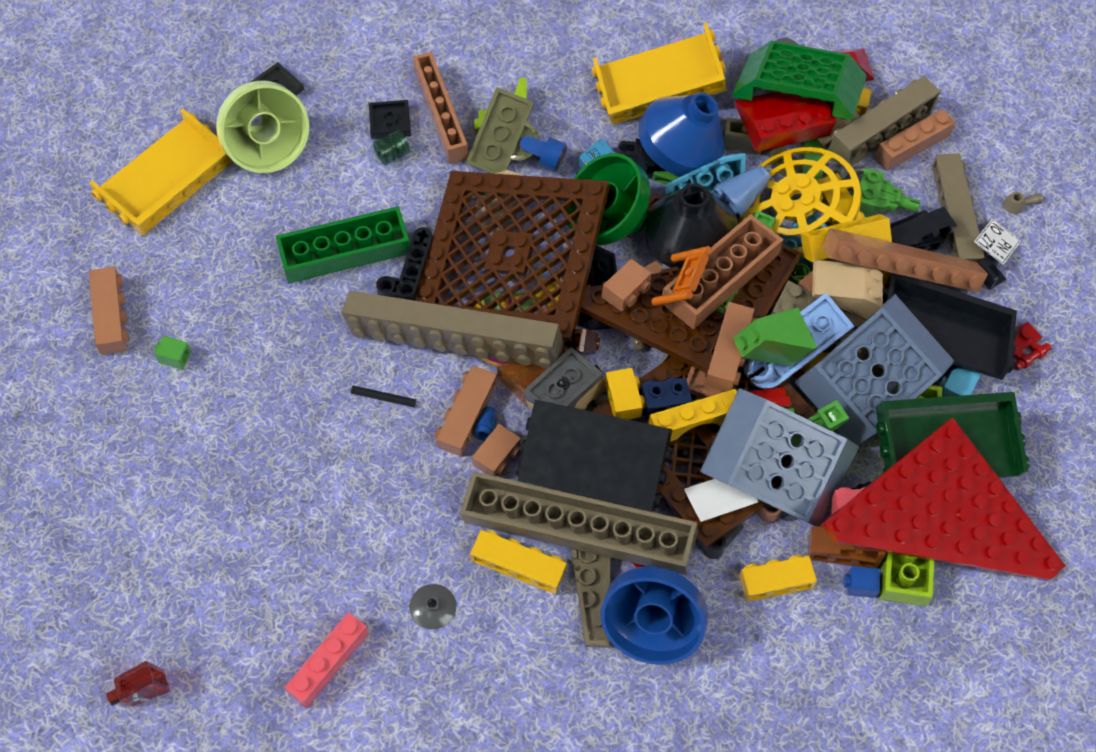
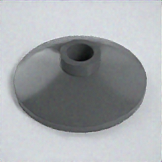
(436, 616)

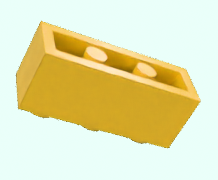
(777, 578)

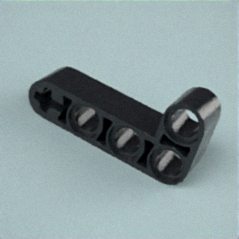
(412, 266)

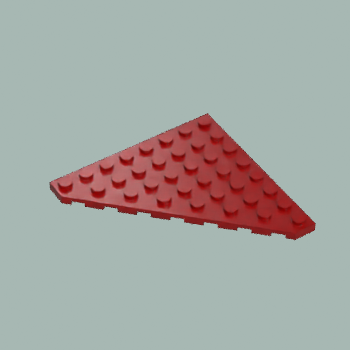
(945, 508)

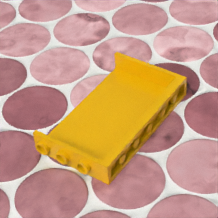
(669, 70)
(164, 174)

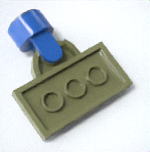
(509, 137)

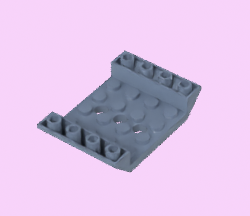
(894, 342)
(751, 451)

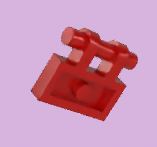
(1027, 338)

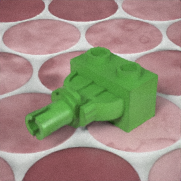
(881, 195)

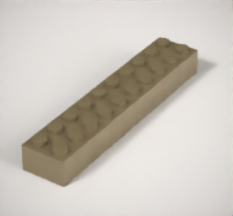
(453, 329)
(580, 522)

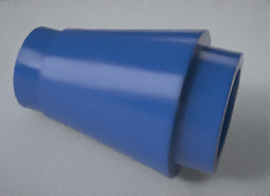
(485, 423)

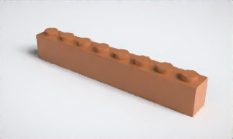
(904, 260)

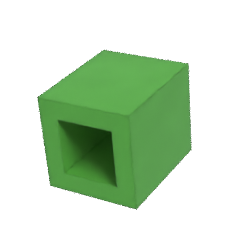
(172, 352)

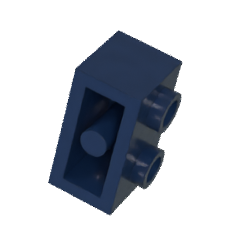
(664, 394)

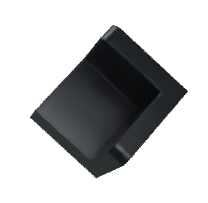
(994, 276)

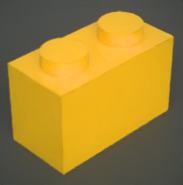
(623, 393)

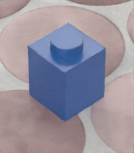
(862, 582)

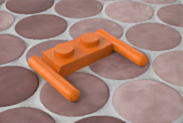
(689, 276)

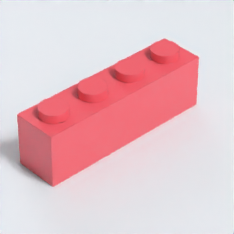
(327, 660)

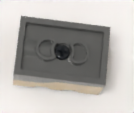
(567, 382)

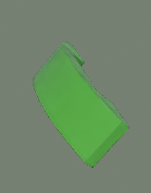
(829, 417)

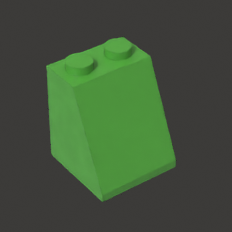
(776, 338)

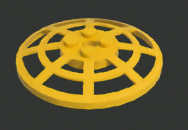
(810, 190)

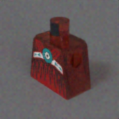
(138, 685)

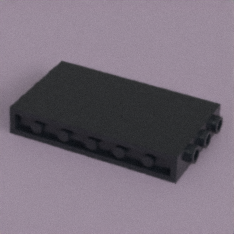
(968, 328)
(595, 455)

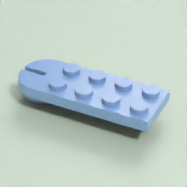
(826, 326)

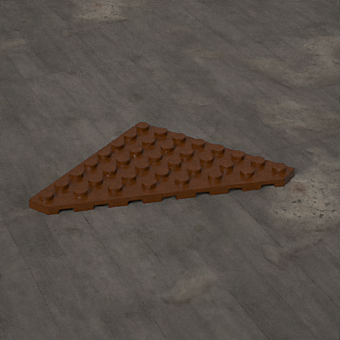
(671, 335)

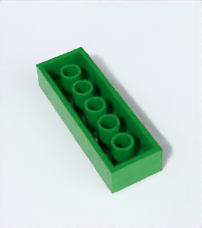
(343, 244)

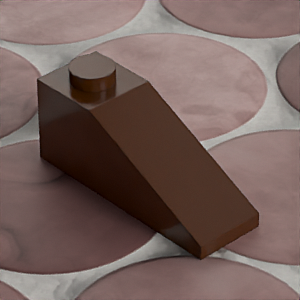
(584, 341)

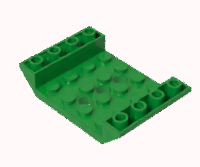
(803, 73)

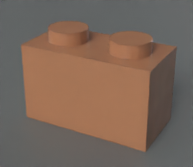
(626, 285)
(497, 451)

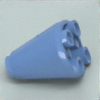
(743, 189)

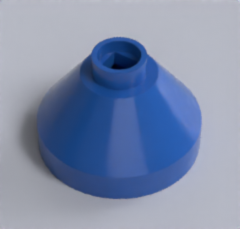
(682, 132)
(654, 615)

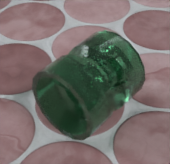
(392, 147)

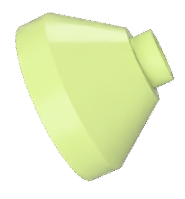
(271, 141)

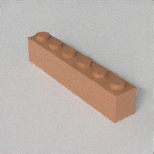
(440, 108)

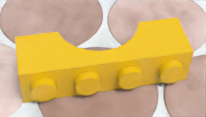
(696, 413)

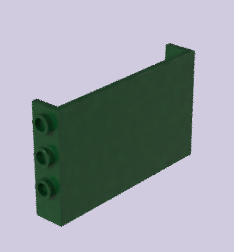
(986, 419)

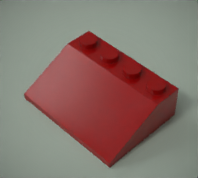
(784, 119)

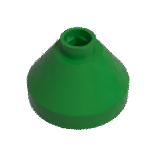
(627, 196)

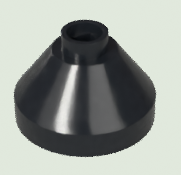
(686, 222)

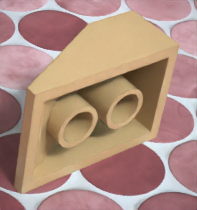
(849, 286)

